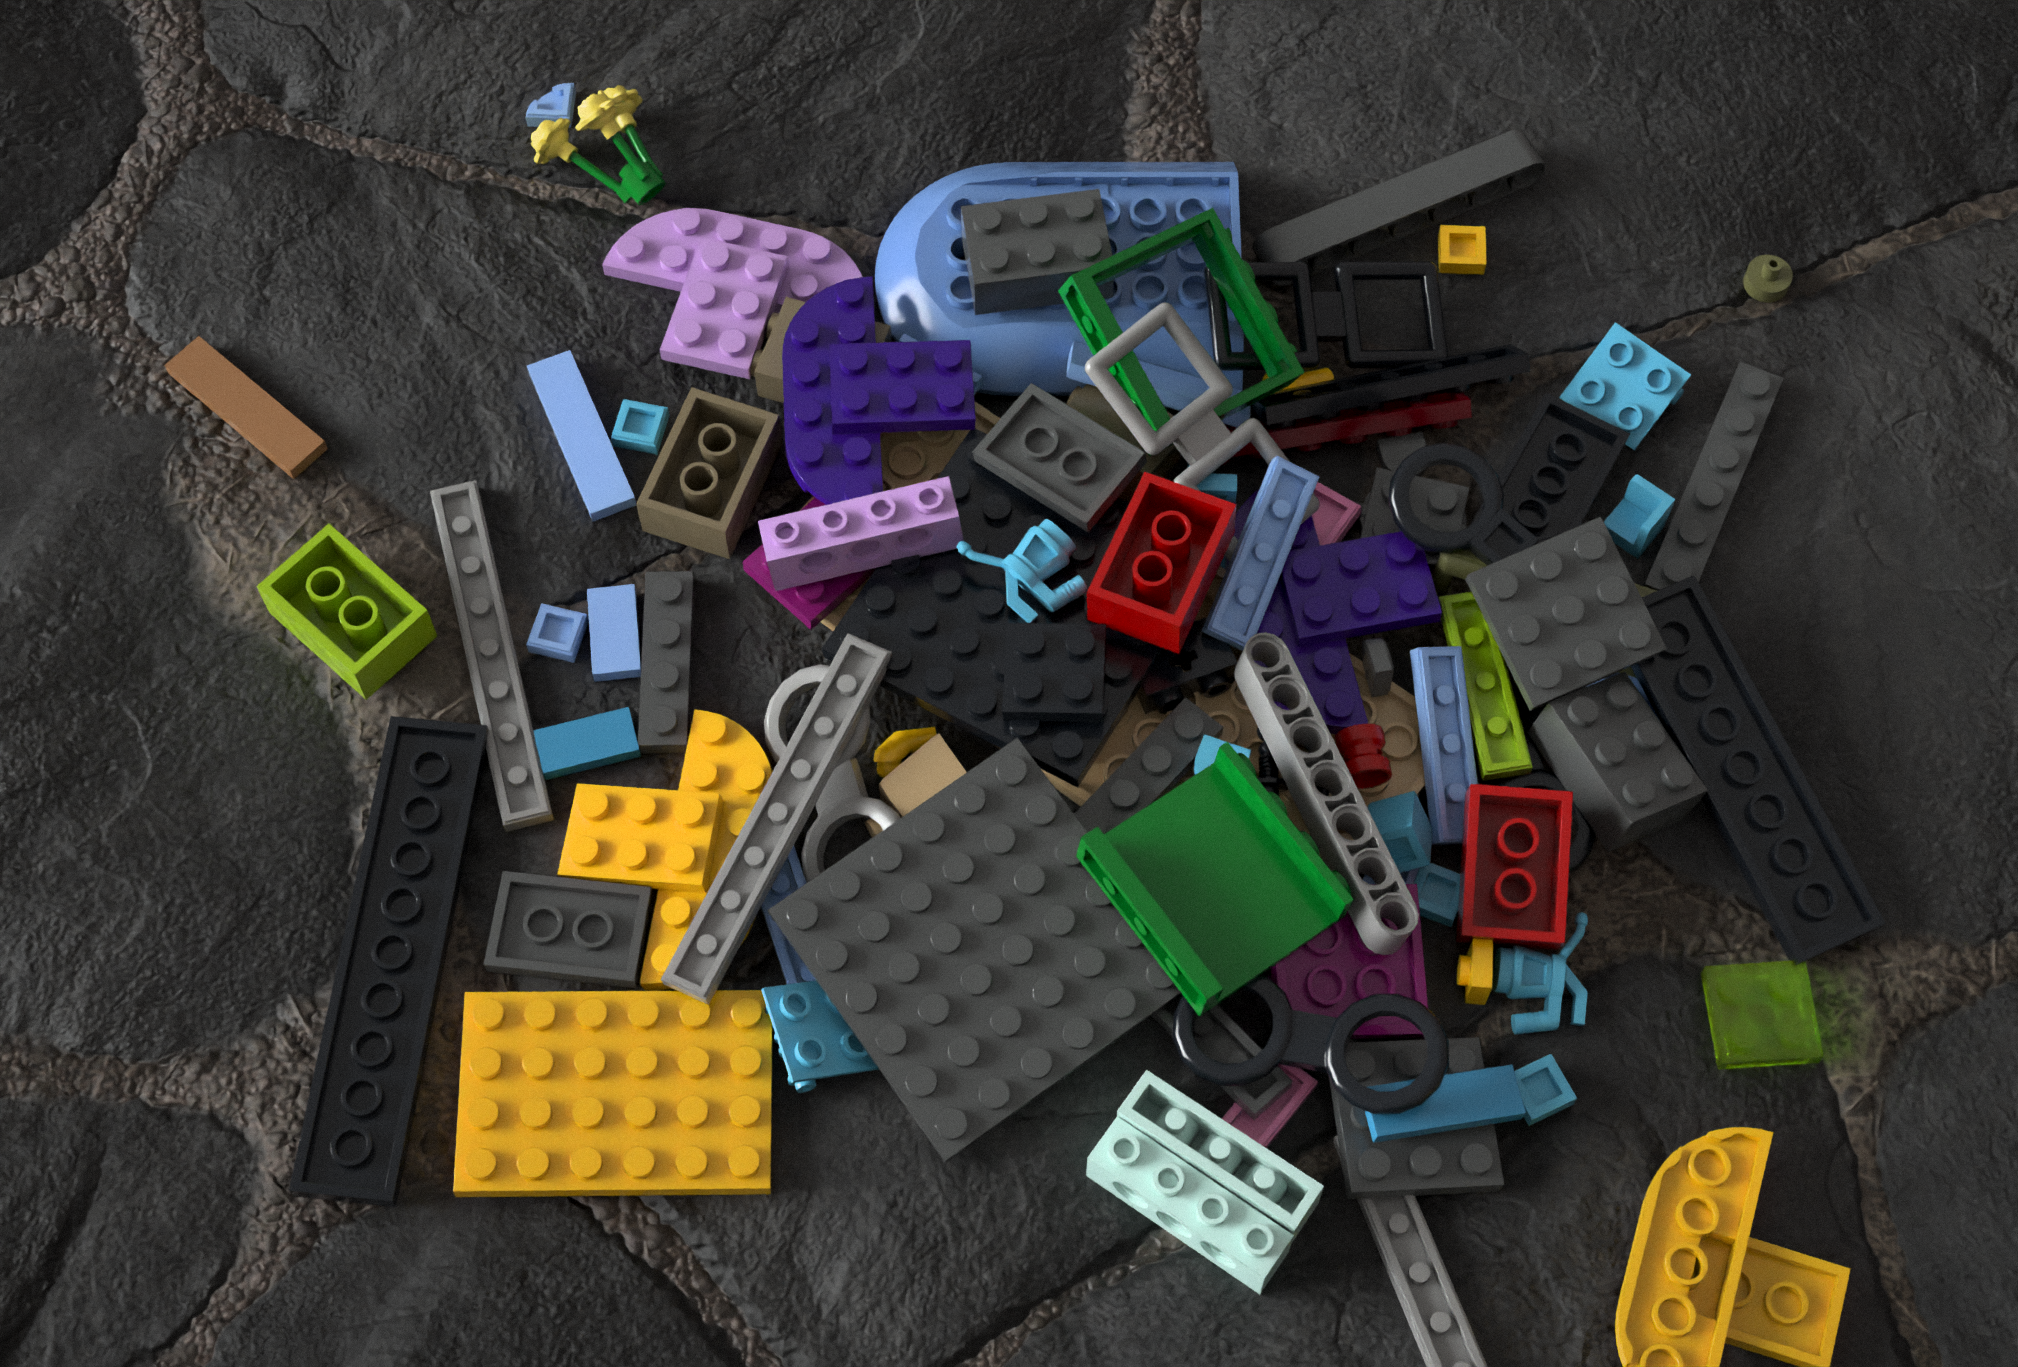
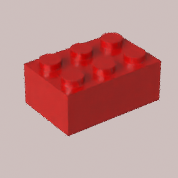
(1161, 562)
(1515, 866)

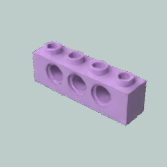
(861, 533)

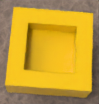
(1462, 249)
(1476, 971)

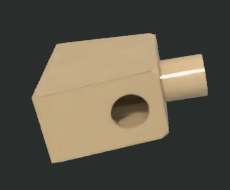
(918, 779)

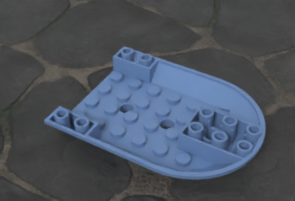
(928, 292)

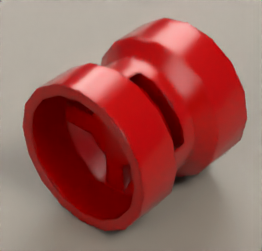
(1362, 753)

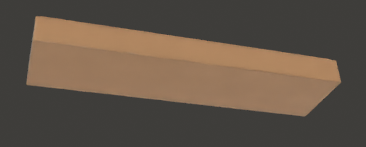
(246, 407)

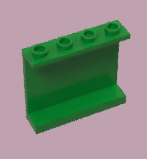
(1216, 880)

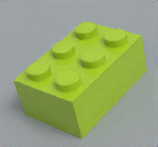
(347, 611)

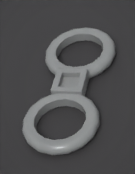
(845, 791)

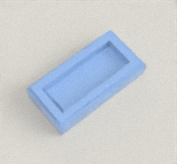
(614, 632)

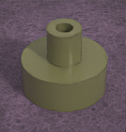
(1767, 278)

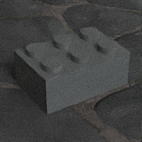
(1030, 247)
(1616, 761)

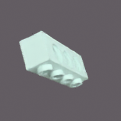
(1221, 1152)
(1188, 1205)

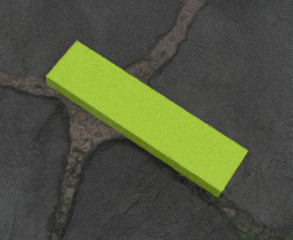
(1493, 710)

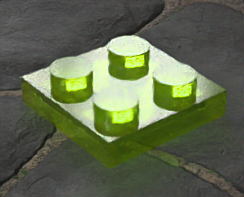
(1761, 1014)

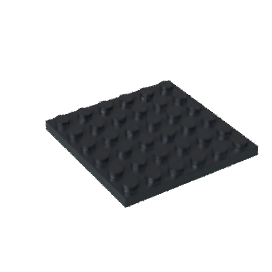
(952, 614)

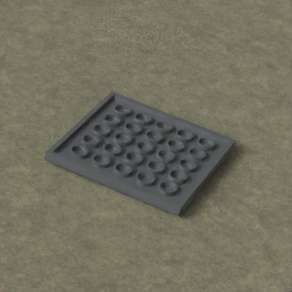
(975, 950)

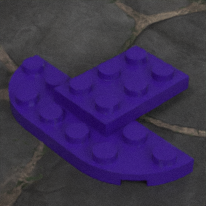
(850, 389)
(1339, 595)

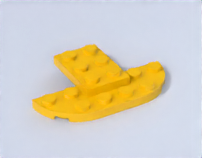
(670, 836)
(1706, 1282)

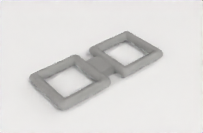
(1196, 428)

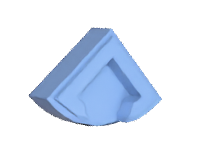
(553, 105)

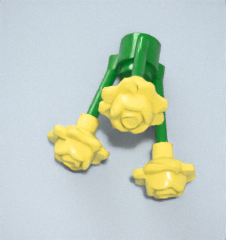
(611, 113)

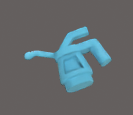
(1035, 559)
(1531, 974)

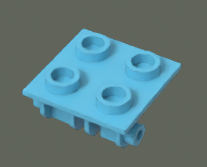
(1626, 384)
(812, 1035)

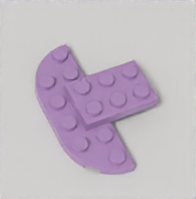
(728, 277)

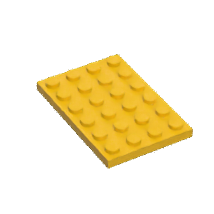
(614, 1094)

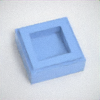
(557, 633)

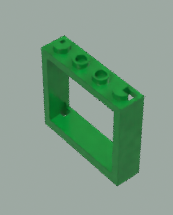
(1235, 282)

